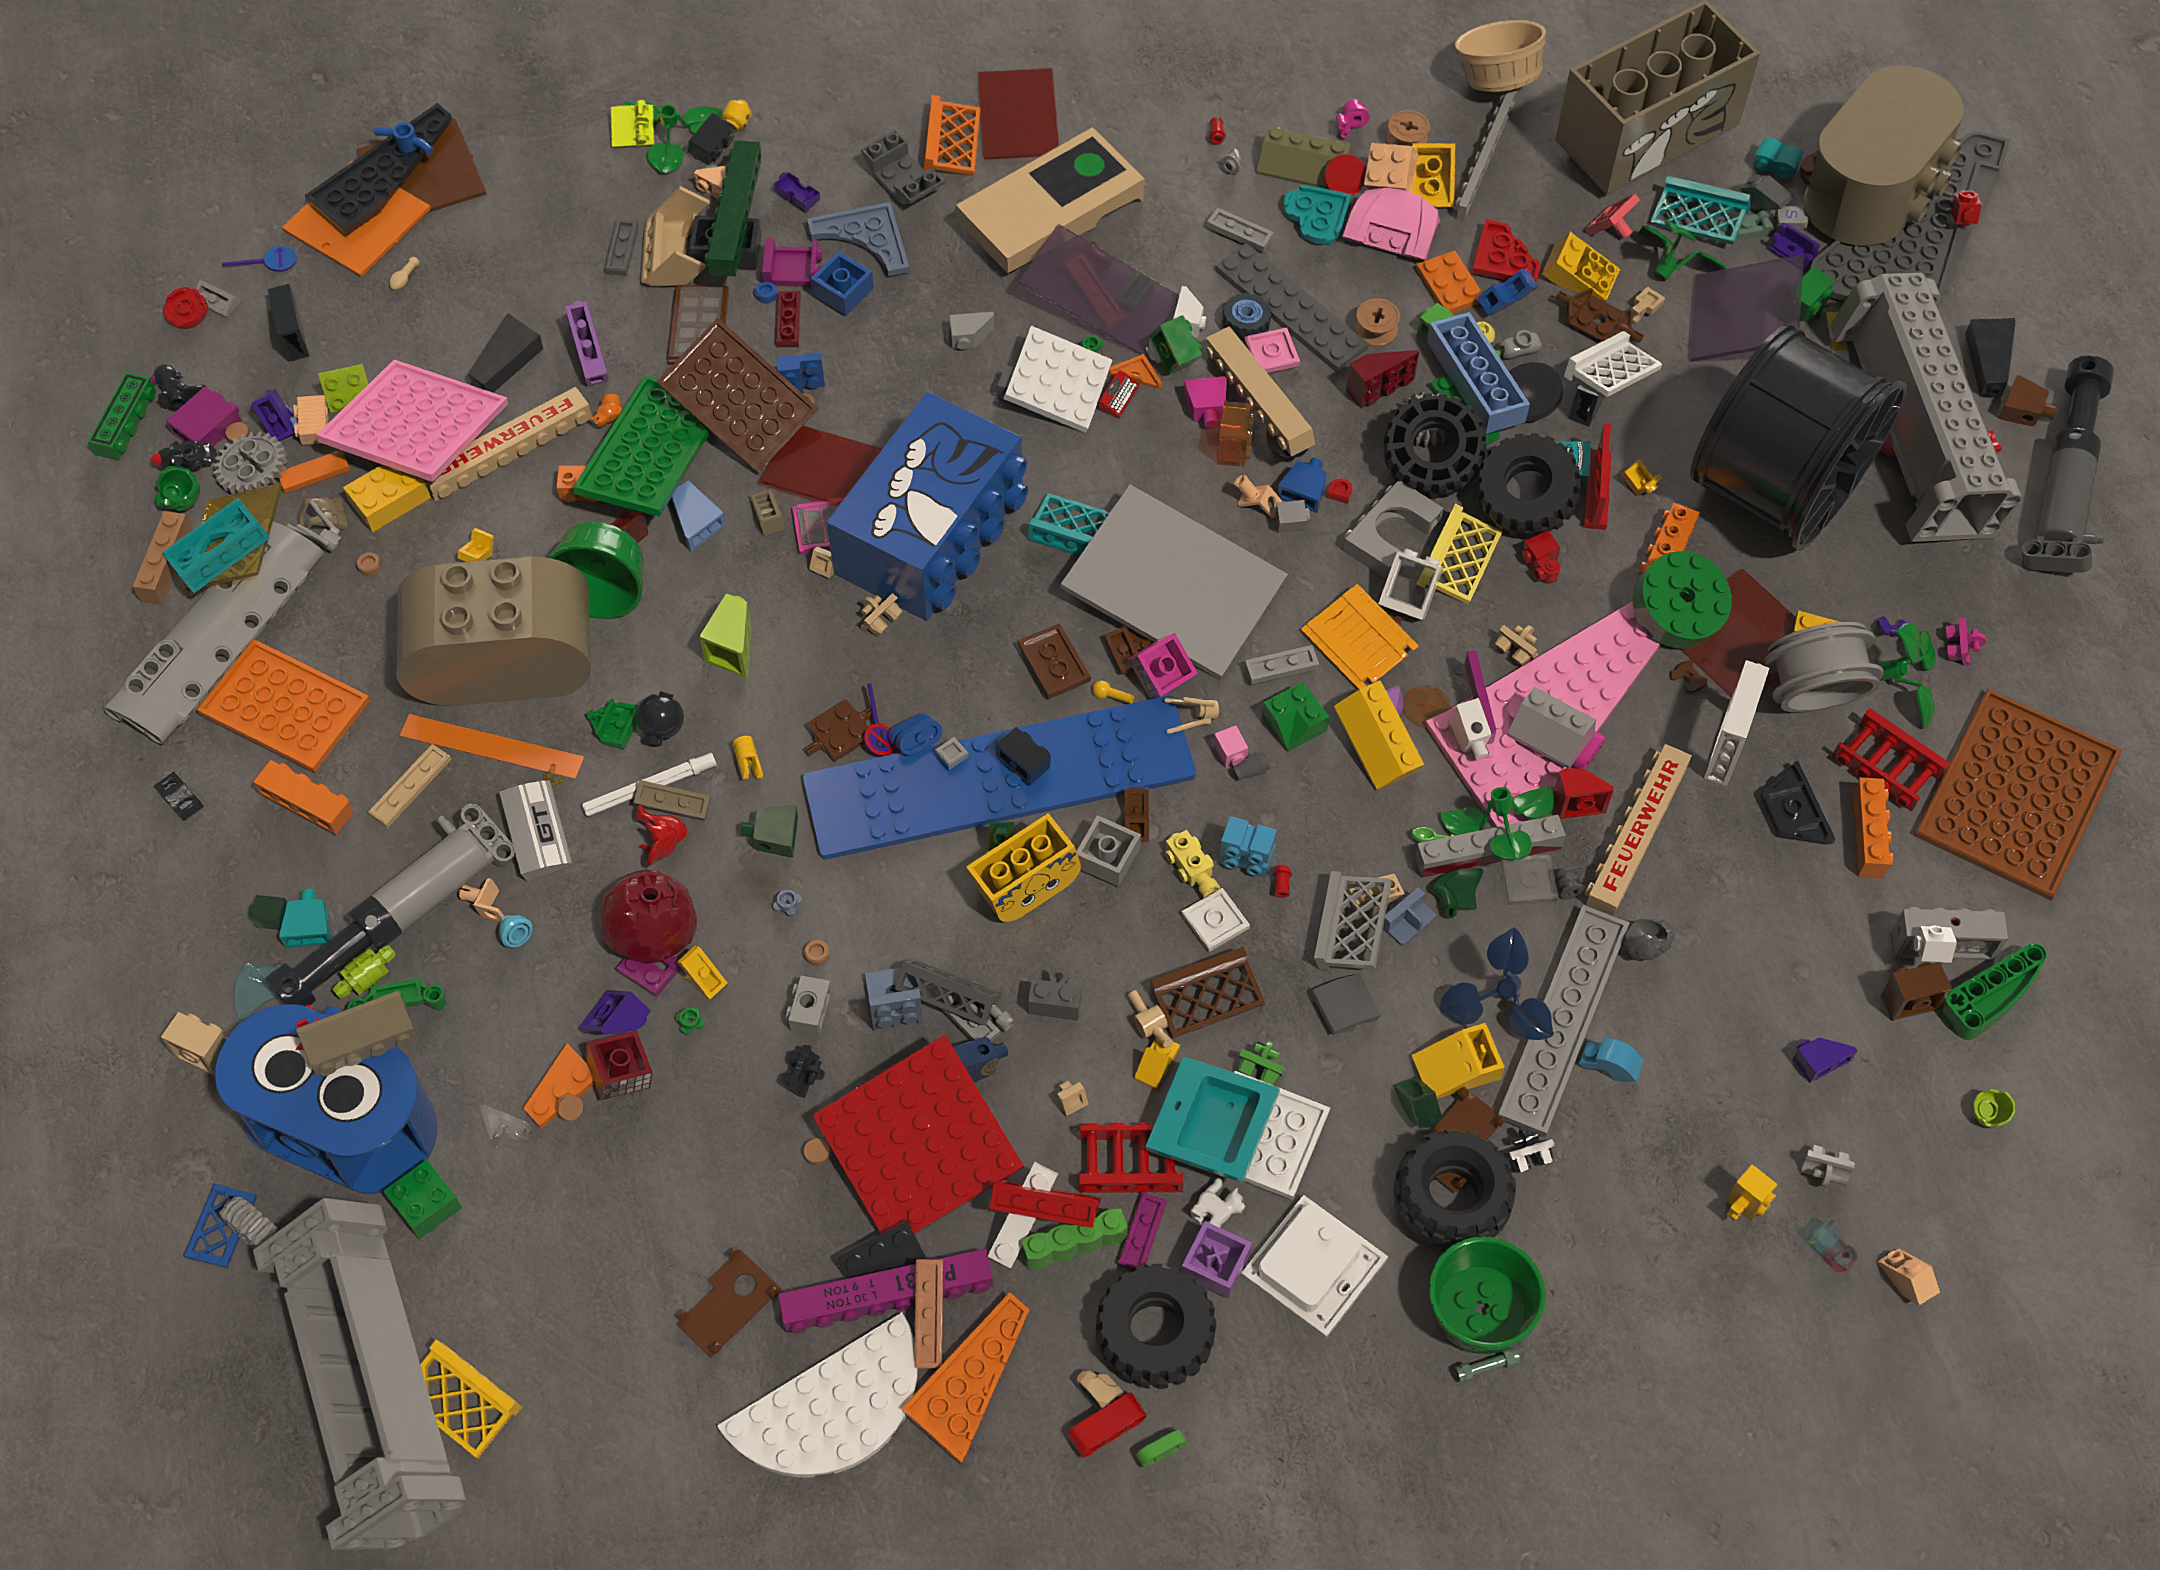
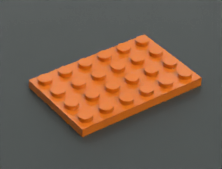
(283, 705)

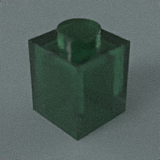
(267, 912)

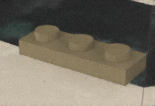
(672, 800)

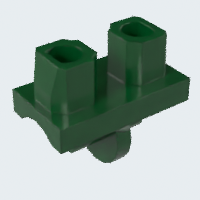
(999, 833)

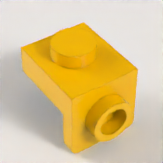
(1640, 478)
(478, 548)

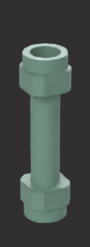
(1466, 1372)

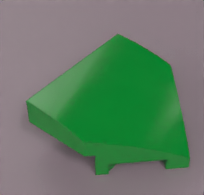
(614, 723)

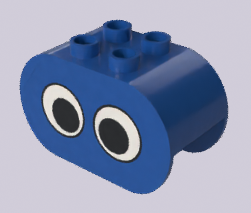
(350, 1127)

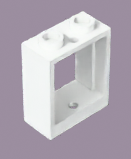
(1399, 605)

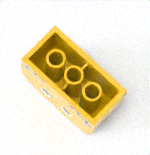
(1026, 869)

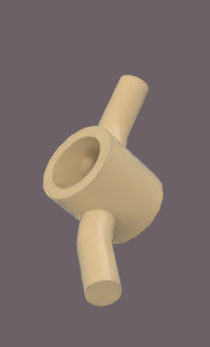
(1150, 1020)

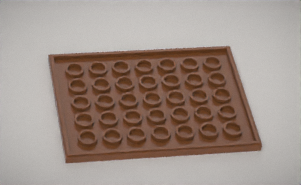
(2018, 794)

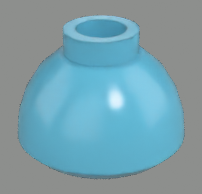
(515, 930)

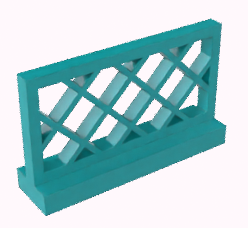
(1705, 196)
(1059, 537)

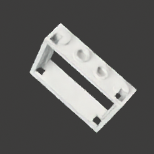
(1736, 723)

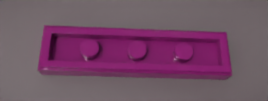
(1479, 690)

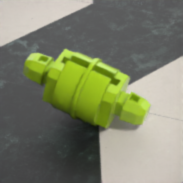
(364, 971)

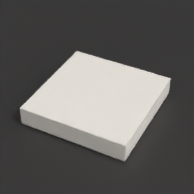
(1215, 919)

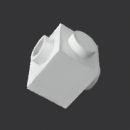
(1935, 944)

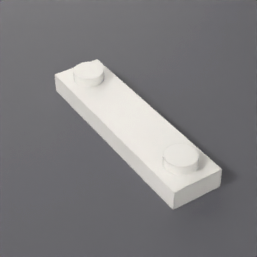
(1018, 1226)

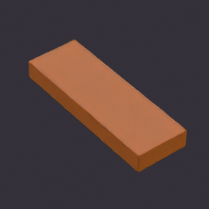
(314, 471)

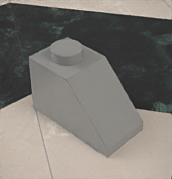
(970, 329)

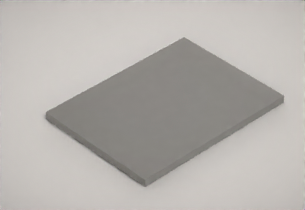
(1176, 578)

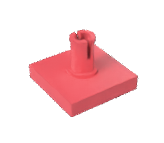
(1613, 217)

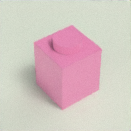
(1230, 746)

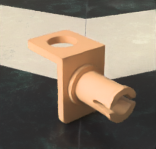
(1256, 495)
(483, 899)

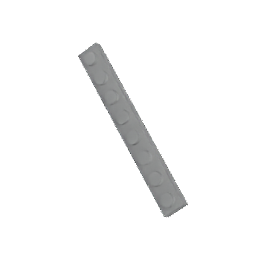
(1483, 158)

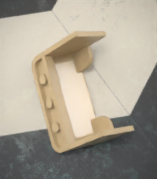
(666, 241)

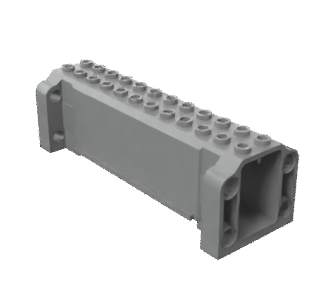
(1939, 426)
(363, 1376)

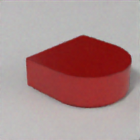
(1340, 490)

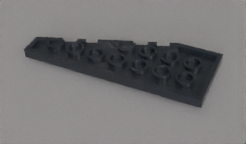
(373, 178)

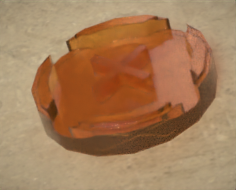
(1425, 703)

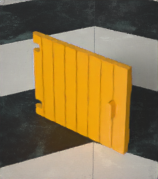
(1359, 637)

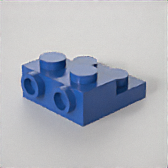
(802, 370)

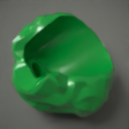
(177, 488)

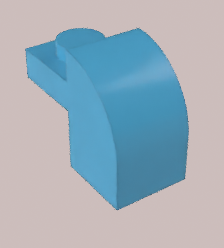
(1615, 1057)

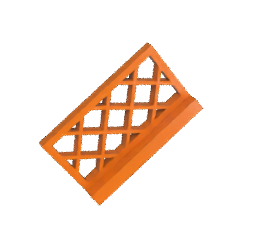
(934, 131)

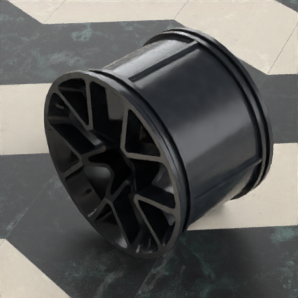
(1796, 434)

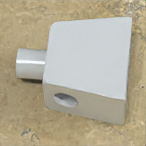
(1471, 728)

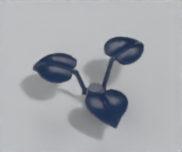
(1509, 954)

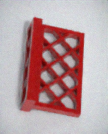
(1598, 483)
(1043, 1204)

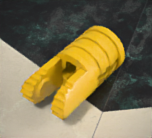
(747, 756)

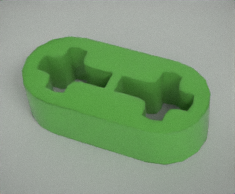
(1161, 1448)

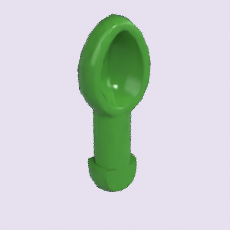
(1425, 834)

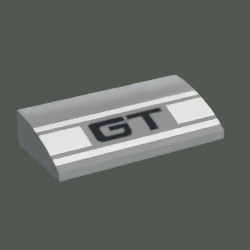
(536, 829)

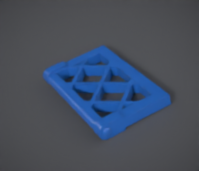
(198, 1233)

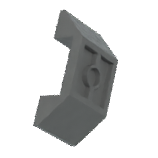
(898, 171)

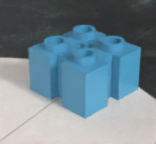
(1247, 847)

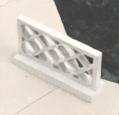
(1602, 355)

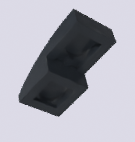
(178, 796)

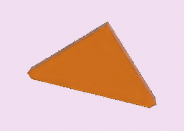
(1139, 370)

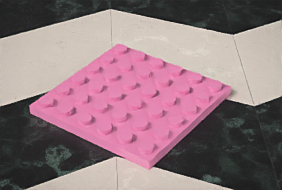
(412, 420)

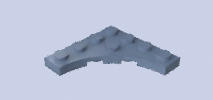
(869, 227)

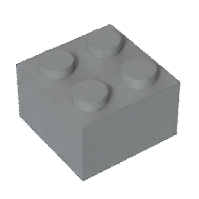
(1108, 850)

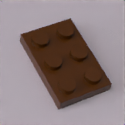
(1054, 661)

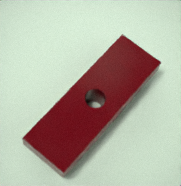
(788, 319)

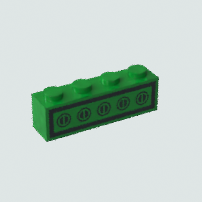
(122, 416)

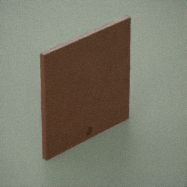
(446, 174)

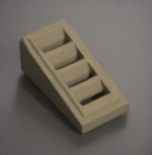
(768, 512)

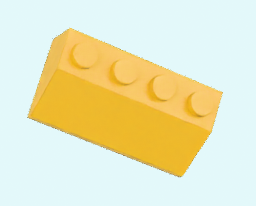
(1378, 735)

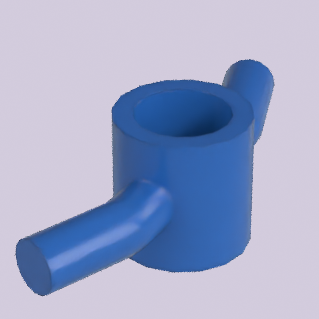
(404, 137)

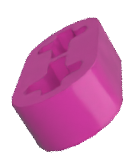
(1590, 751)

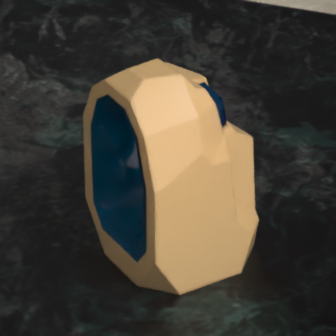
(1099, 1388)

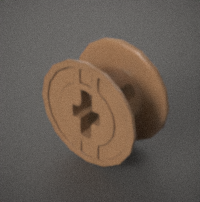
(1407, 128)
(1377, 310)

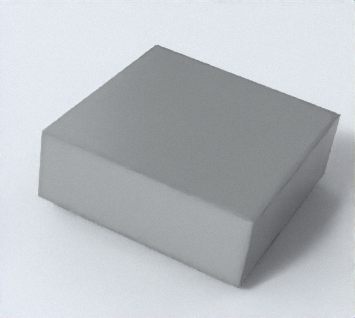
(951, 753)

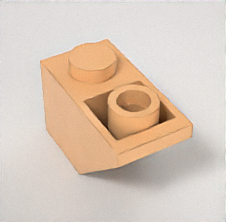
(710, 180)
(1910, 1276)

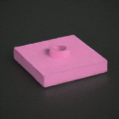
(1273, 350)

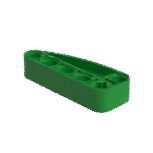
(1992, 999)

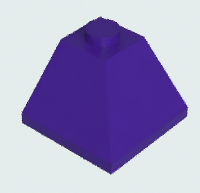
(615, 1014)

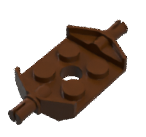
(1585, 308)

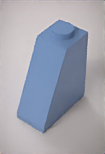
(696, 515)

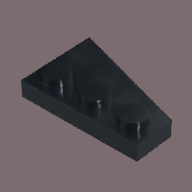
(885, 1251)

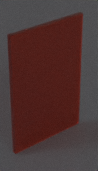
(1018, 113)
(819, 465)

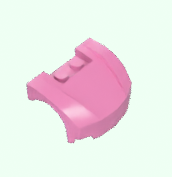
(1393, 222)

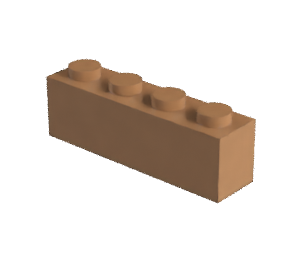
(156, 571)

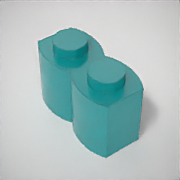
(1778, 158)

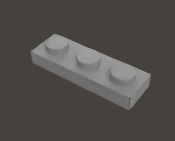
(1240, 229)
(1281, 664)

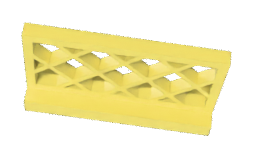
(1445, 542)

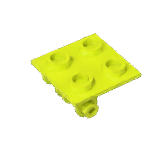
(632, 125)

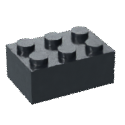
(703, 230)

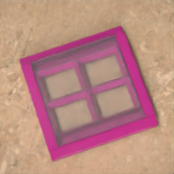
(812, 525)

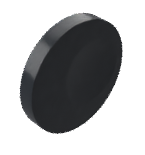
(1541, 388)

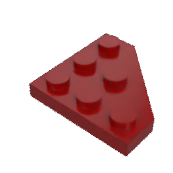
(1502, 254)

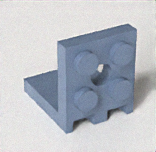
(893, 1007)

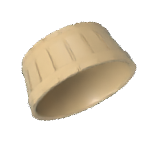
(1502, 55)

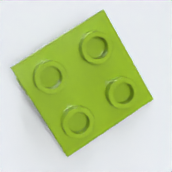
(342, 386)

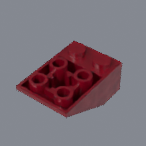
(1380, 375)

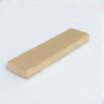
(409, 785)

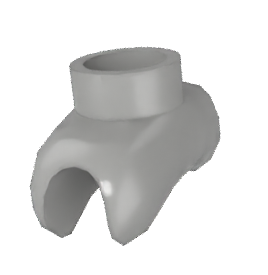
(1521, 344)

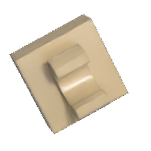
(822, 562)
(1072, 1097)

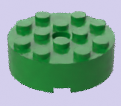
(1682, 599)

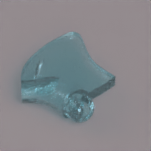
(252, 990)

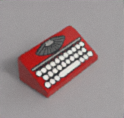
(1118, 394)

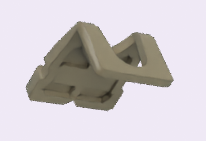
(332, 508)

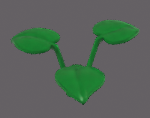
(669, 157)
(1667, 262)
(1918, 648)
(1508, 846)

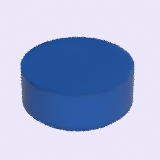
(766, 292)

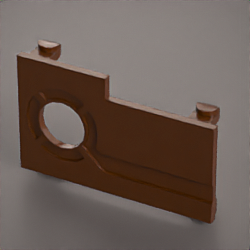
(1467, 1115)
(723, 1310)

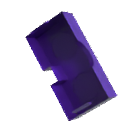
(791, 187)

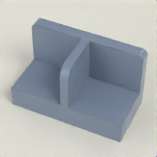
(1408, 918)

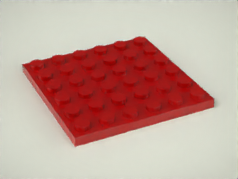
(918, 1139)

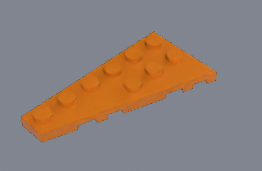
(961, 1389)

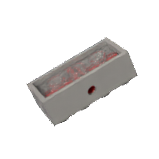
(1977, 933)

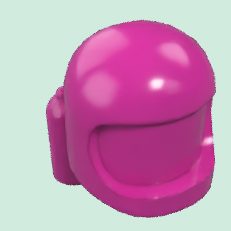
(1353, 116)

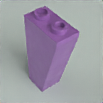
(586, 343)

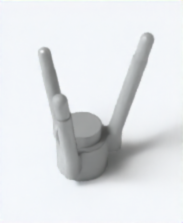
(326, 539)

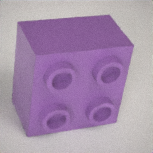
(1217, 1259)

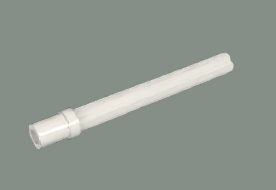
(627, 793)

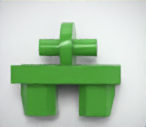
(1250, 1060)

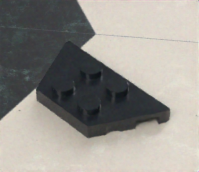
(1795, 808)

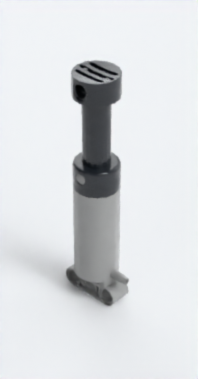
(398, 903)

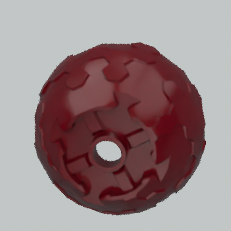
(644, 927)

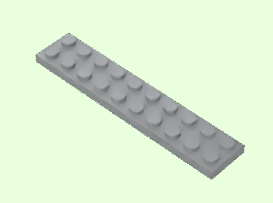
(1572, 1003)

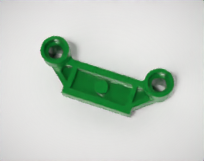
(412, 991)

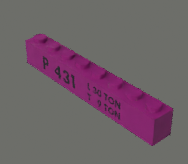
(879, 1292)

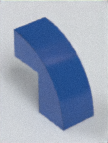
(1506, 294)

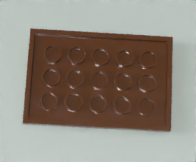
(737, 395)

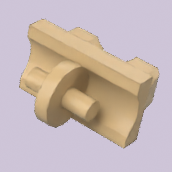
(873, 621)
(1525, 650)

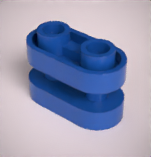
(915, 733)

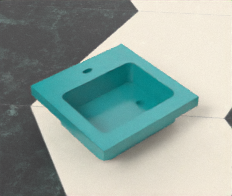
(1216, 1121)

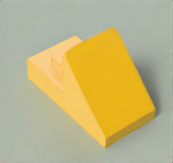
(702, 972)
(1156, 1063)

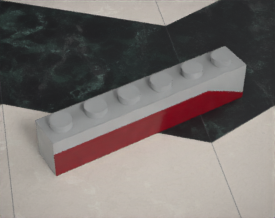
(1474, 848)

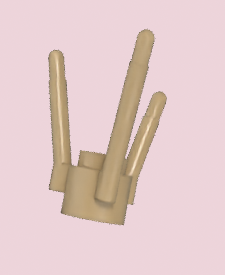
(1203, 708)

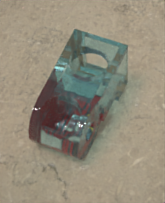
(1832, 1248)

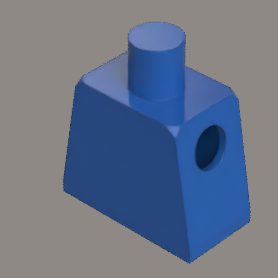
(1304, 483)

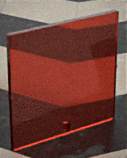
(1751, 628)

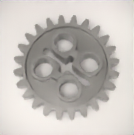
(260, 452)

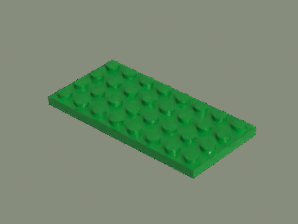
(644, 452)

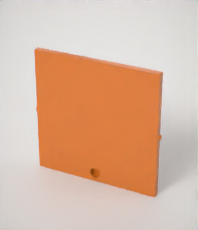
(368, 242)

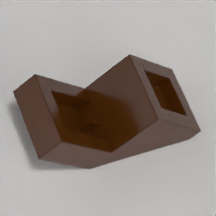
(1137, 810)

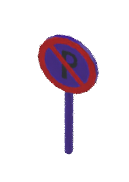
(877, 735)

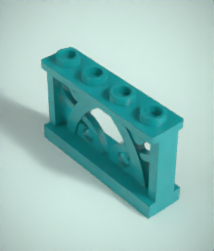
(200, 567)

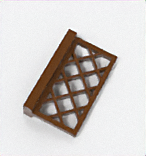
(1194, 975)

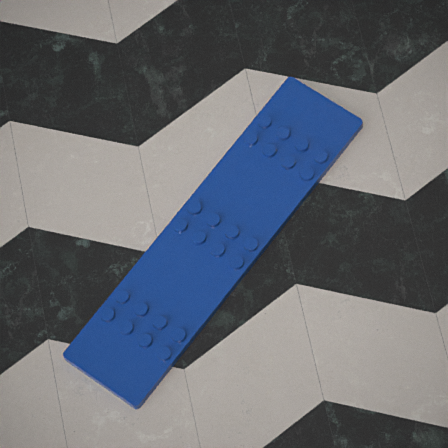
(918, 797)

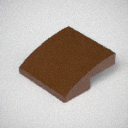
(1125, 644)

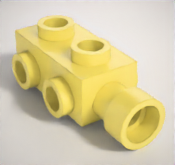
(1184, 858)

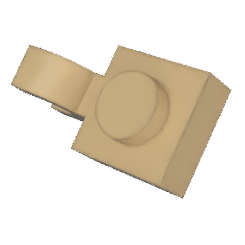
(1648, 302)

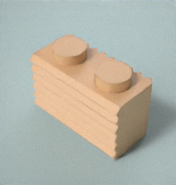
(312, 418)

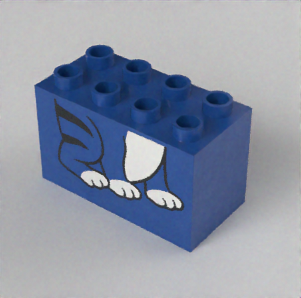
(928, 506)

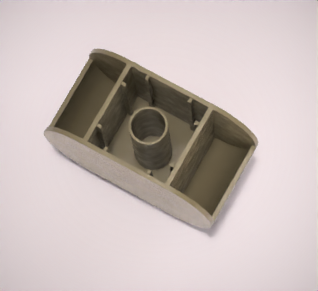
(1884, 156)
(493, 631)

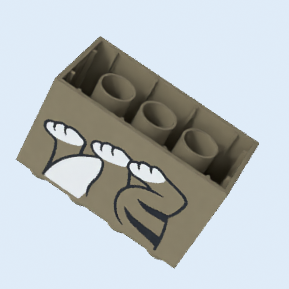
(1656, 96)

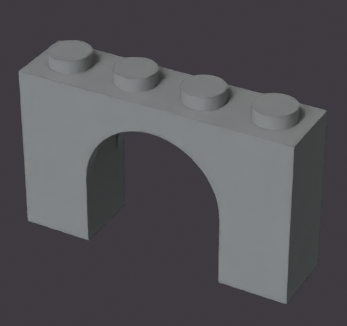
(1398, 503)

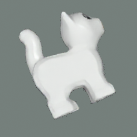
(1216, 1209)

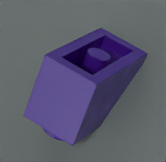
(274, 414)
(1822, 1056)

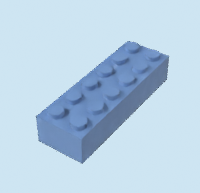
(1477, 372)

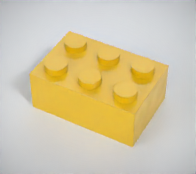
(385, 495)

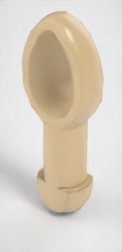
(400, 278)

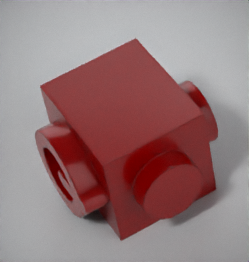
(1966, 208)

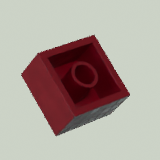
(619, 1065)

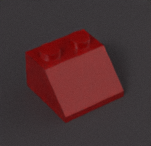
(1580, 794)

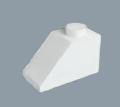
(1192, 311)

